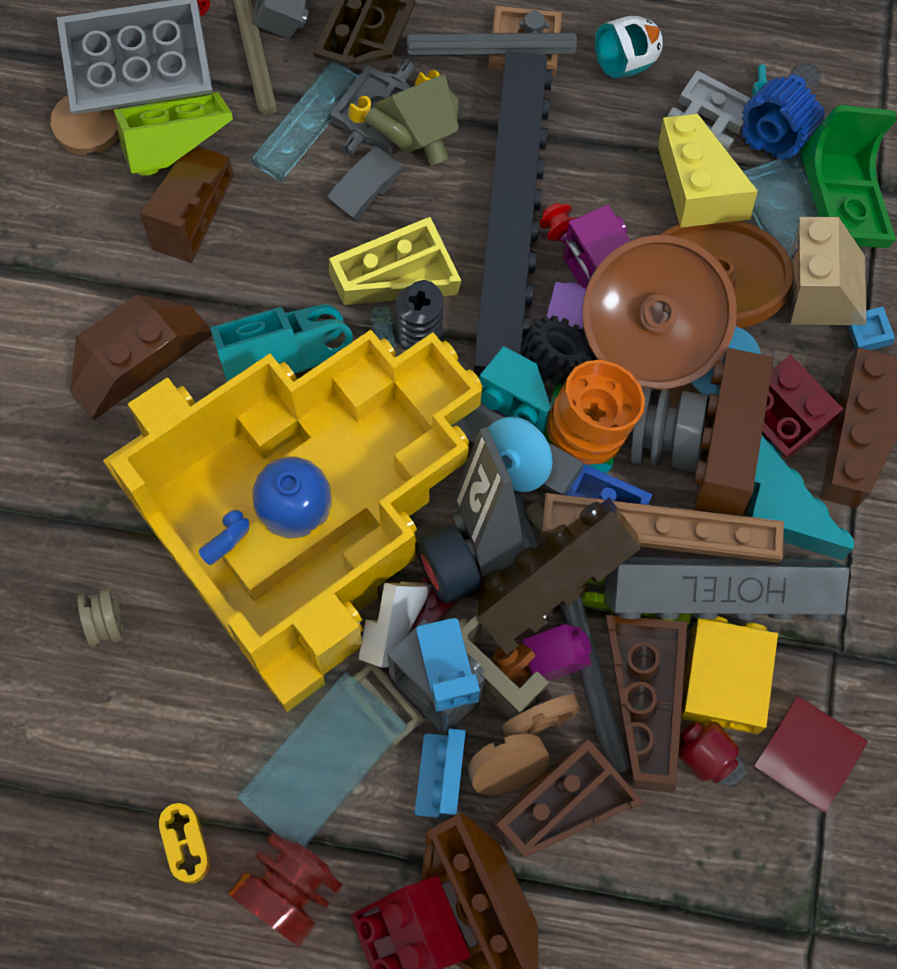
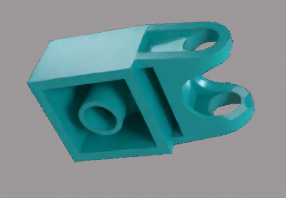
(286, 336)

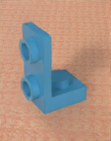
(447, 665)

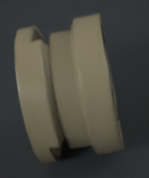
(100, 617)

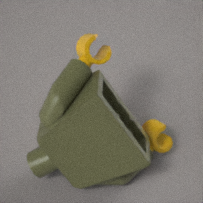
(414, 116)

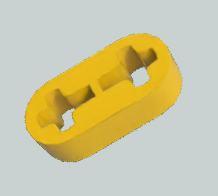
(174, 846)

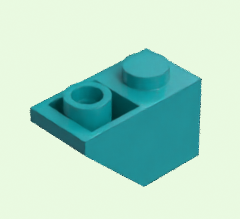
(515, 388)

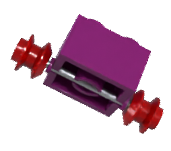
(586, 238)

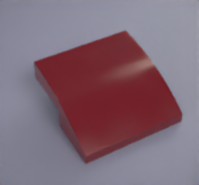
(811, 753)

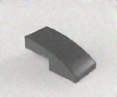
(364, 181)

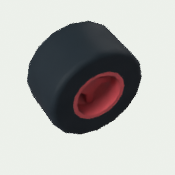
(448, 563)

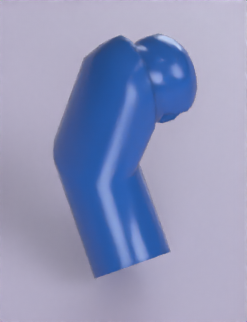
(224, 542)

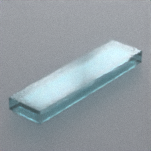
(304, 122)

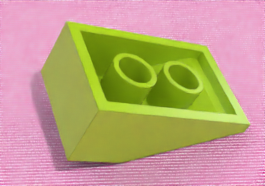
(164, 131)

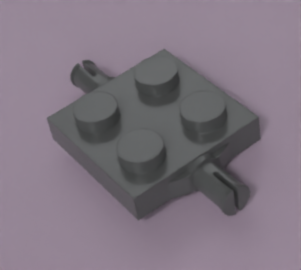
(377, 87)

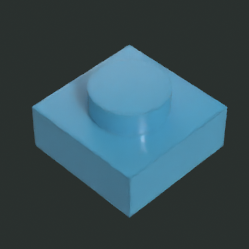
(875, 333)

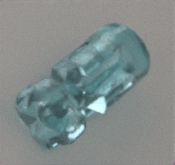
(382, 327)

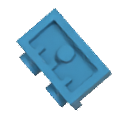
(440, 775)

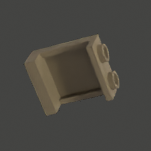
(497, 687)

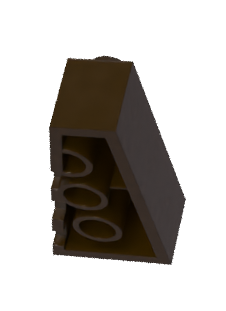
(554, 572)

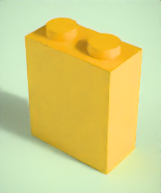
(729, 674)

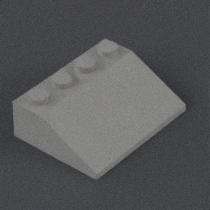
(134, 55)

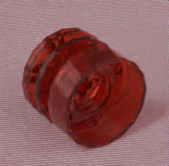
(286, 888)

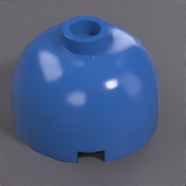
(291, 497)

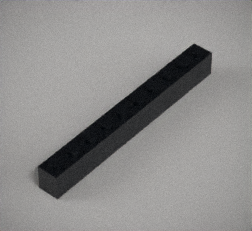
(512, 207)

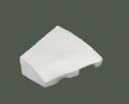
(396, 617)

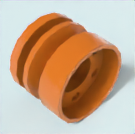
(595, 411)

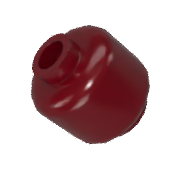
(708, 751)

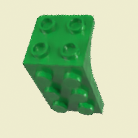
(843, 172)

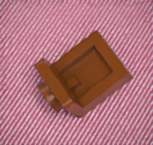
(515, 664)

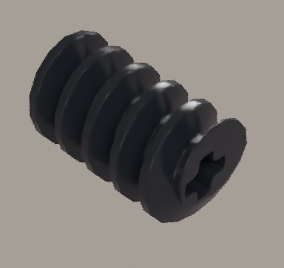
(419, 313)

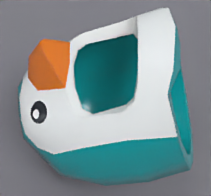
(627, 46)

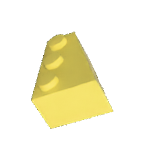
(702, 174)
(392, 263)

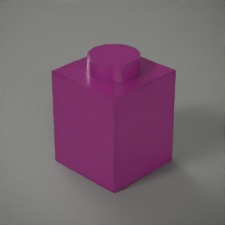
(559, 651)

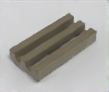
(416, 718)

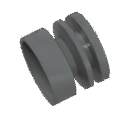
(670, 430)

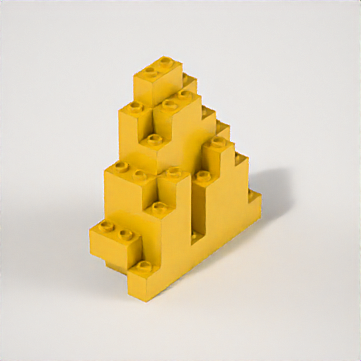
(377, 435)

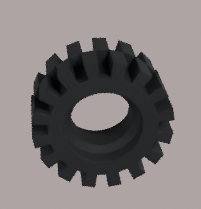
(555, 348)

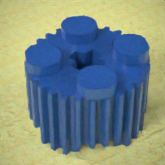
(781, 117)

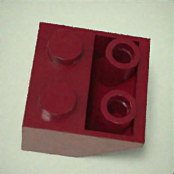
(796, 408)
(411, 929)

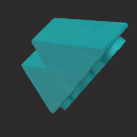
(783, 497)

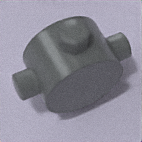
(534, 23)

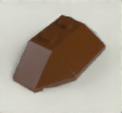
(131, 349)
(482, 896)

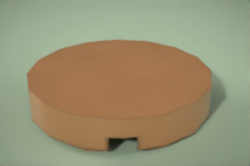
(84, 131)
(542, 716)
(508, 765)

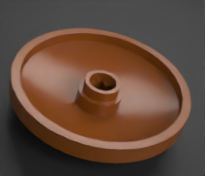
(754, 262)
(660, 310)

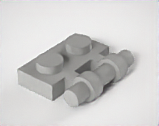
(716, 102)

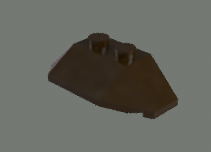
(363, 31)

